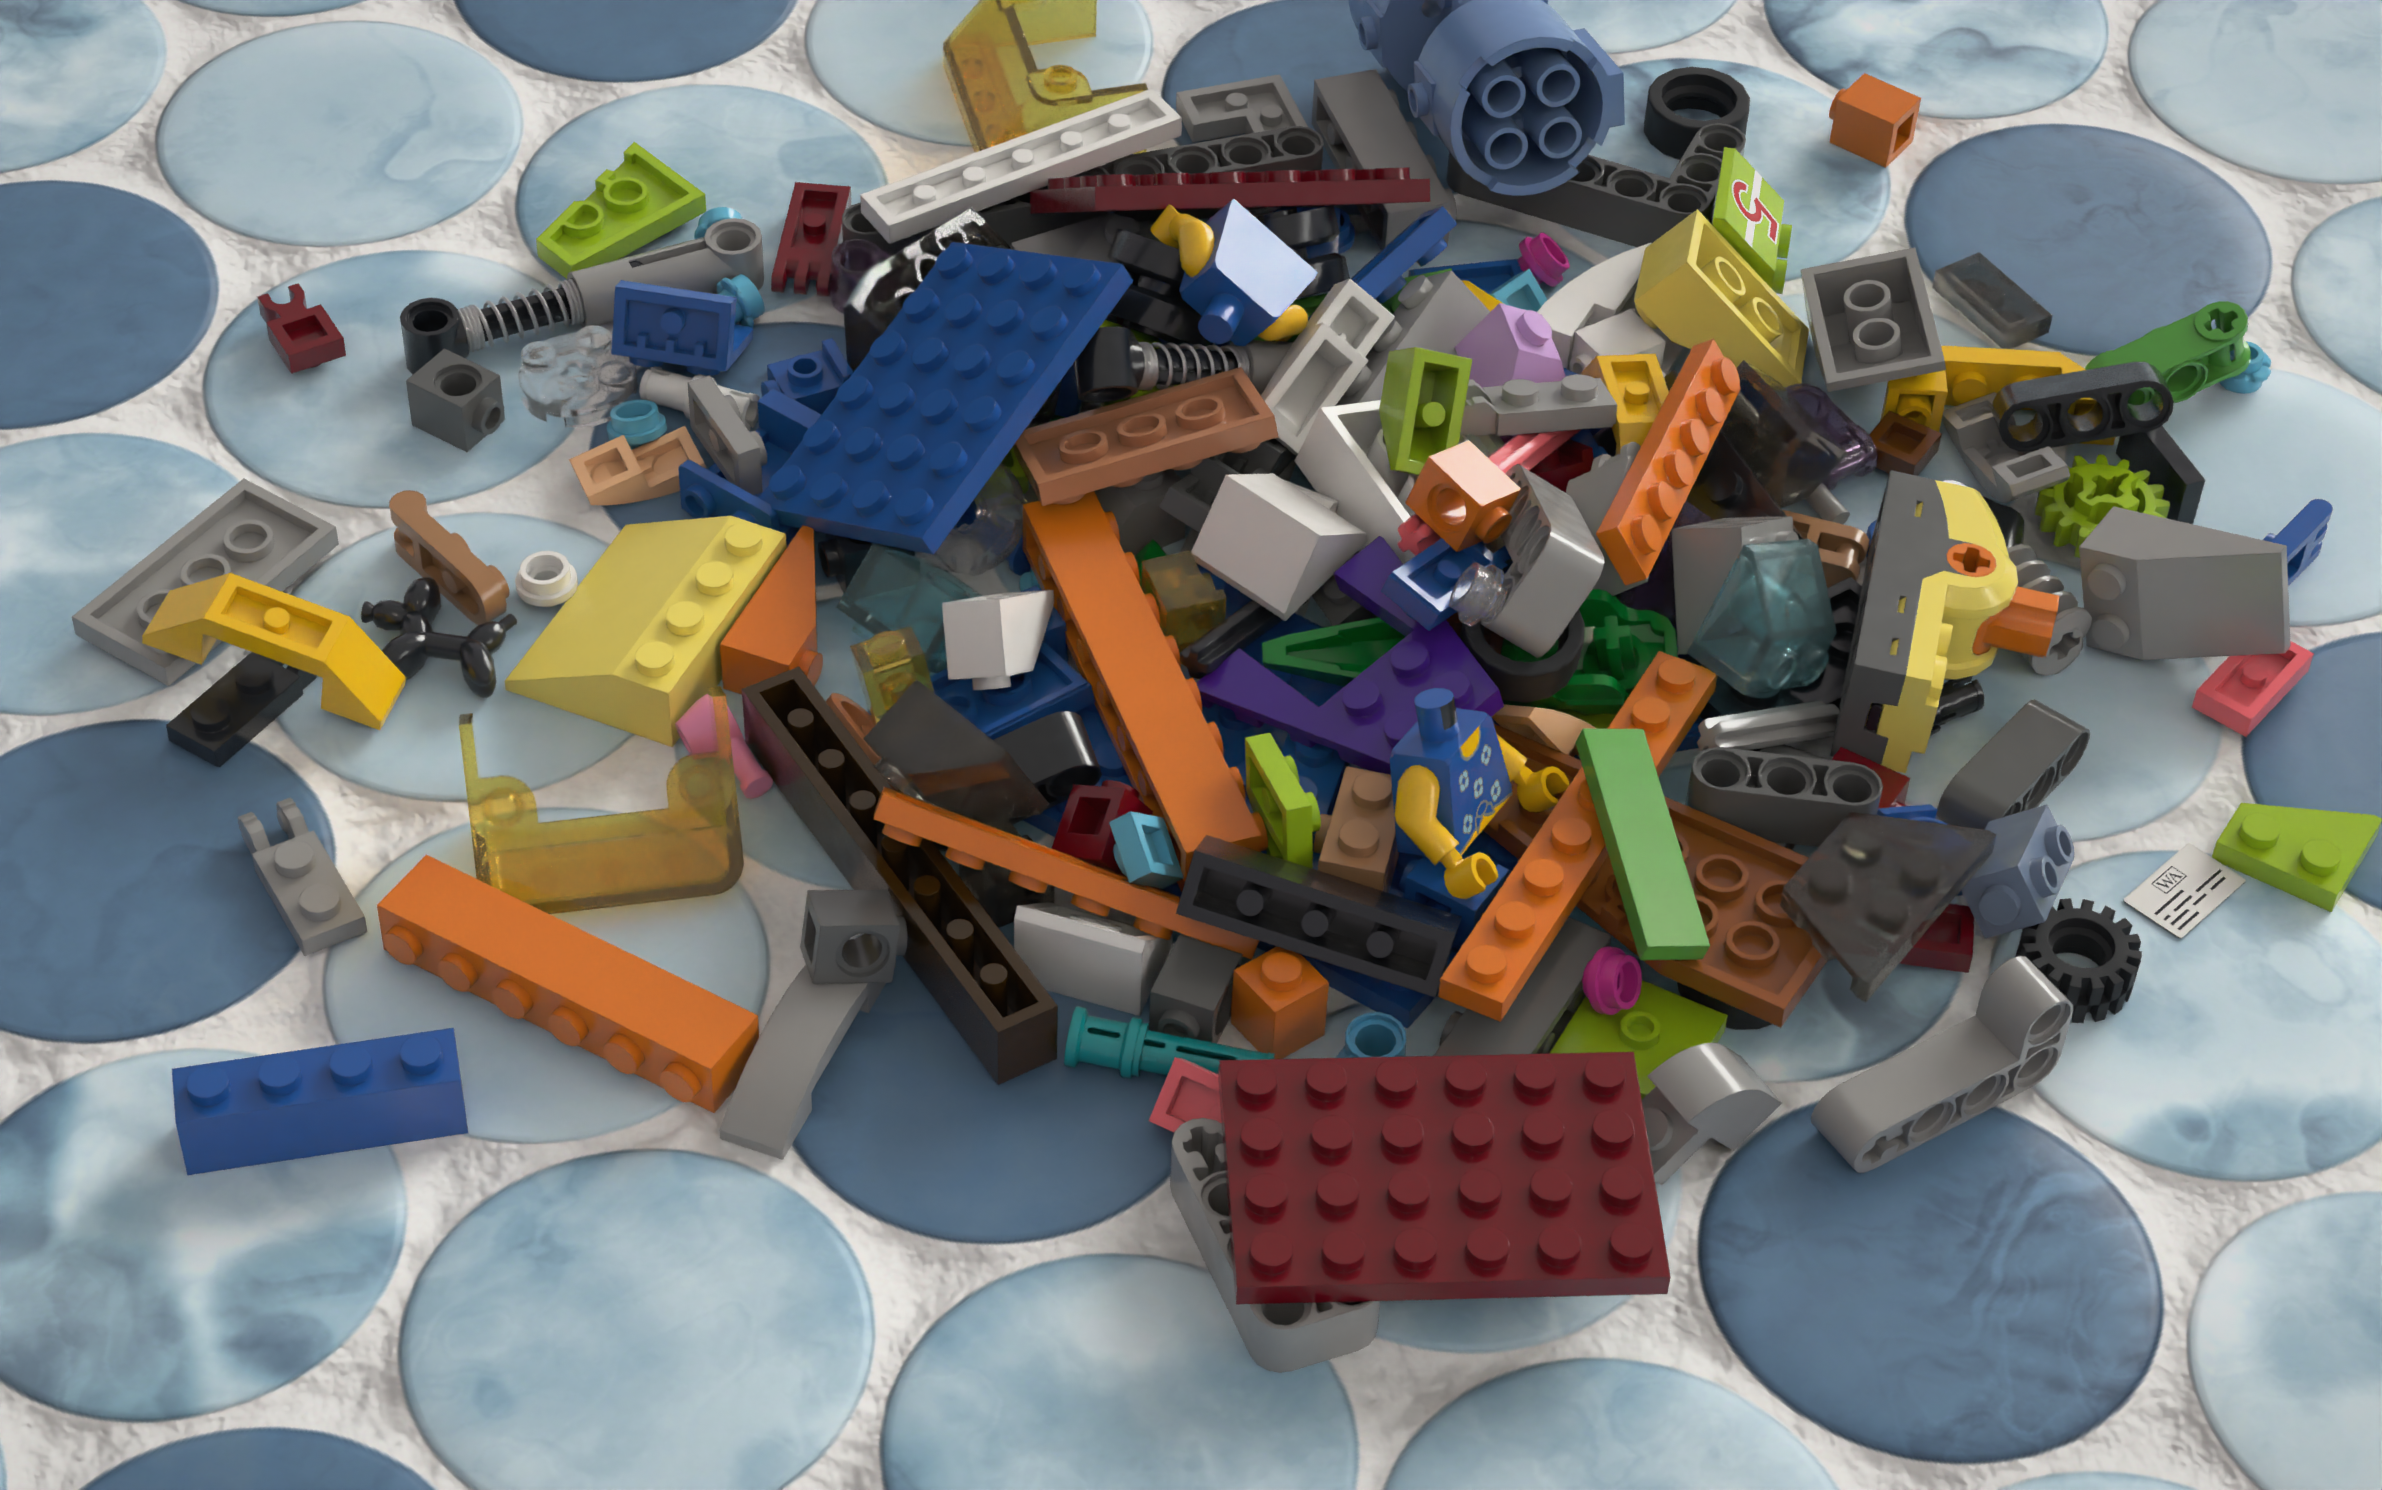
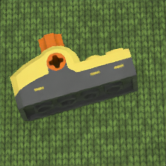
(1928, 611)

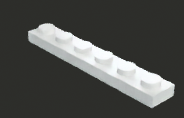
(1020, 165)

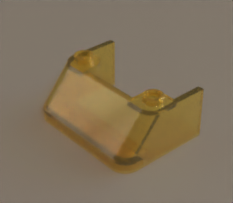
(998, 79)
(614, 857)

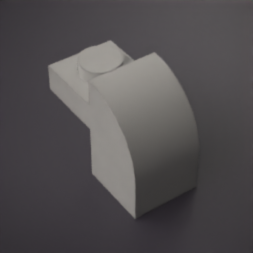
(1702, 1097)

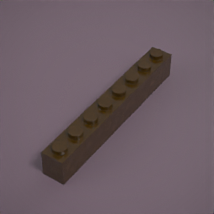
(949, 934)

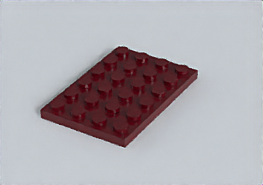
(1217, 189)
(1439, 1178)

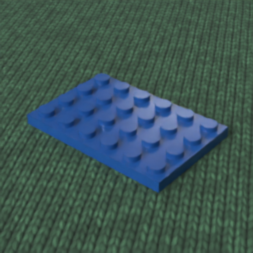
(944, 395)

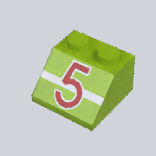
(1751, 218)

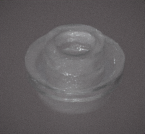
(1478, 593)

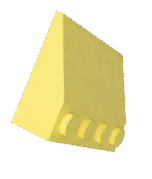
(649, 623)

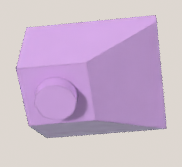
(1509, 347)

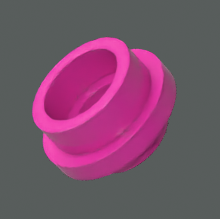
(1543, 259)
(1612, 981)

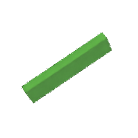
(1642, 845)

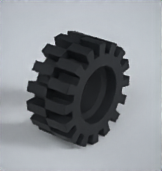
(2091, 936)

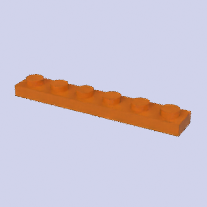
(1669, 462)
(1039, 866)

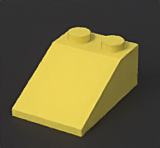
(1705, 290)

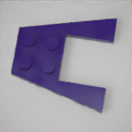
(1378, 704)

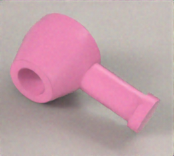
(697, 737)

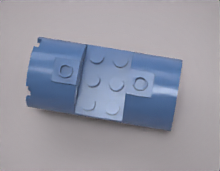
(1498, 84)

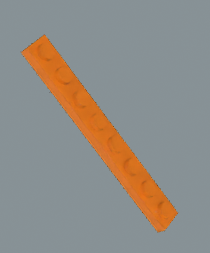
(1566, 851)

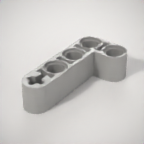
(1551, 565)
(1953, 1074)
(1307, 1330)

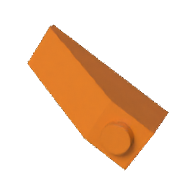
(778, 623)

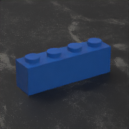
(319, 1101)

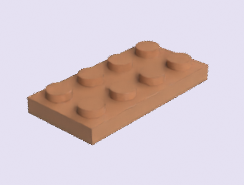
(1144, 437)

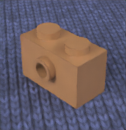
(1360, 833)

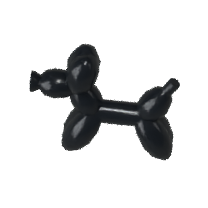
(419, 641)

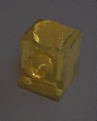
(1184, 597)
(888, 668)

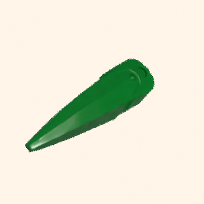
(1613, 657)

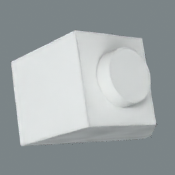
(995, 636)

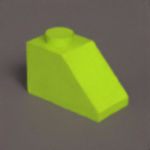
(1422, 405)

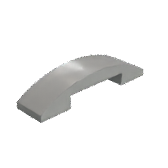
(1999, 469)
(788, 1061)

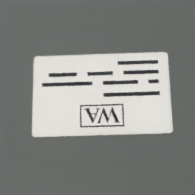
(2184, 890)

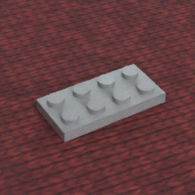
(238, 534)

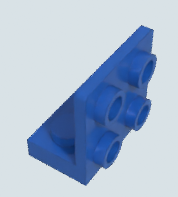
(677, 328)

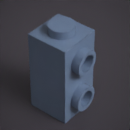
(2022, 873)

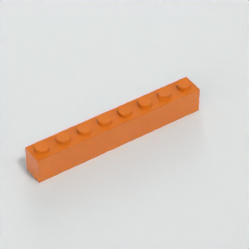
(1138, 678)

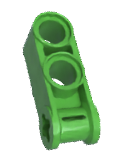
(2188, 351)

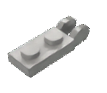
(1538, 407)
(303, 881)

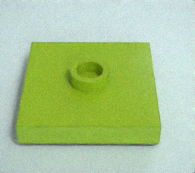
(1652, 1029)

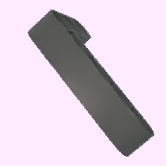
(1620, 199)

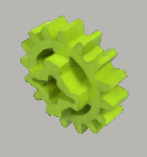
(2090, 493)

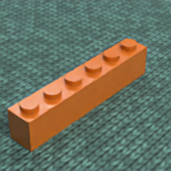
(568, 983)

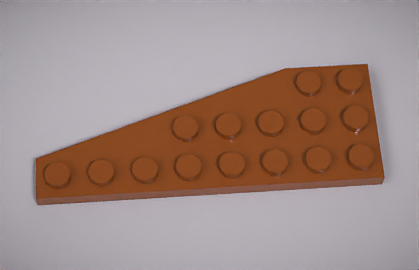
(1738, 878)

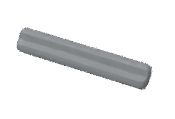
(1769, 726)

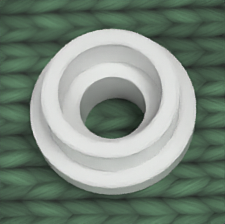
(546, 579)

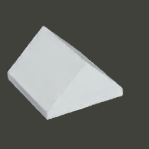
(1273, 541)
(1089, 955)

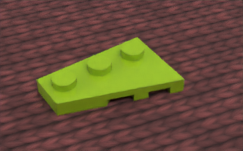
(622, 214)

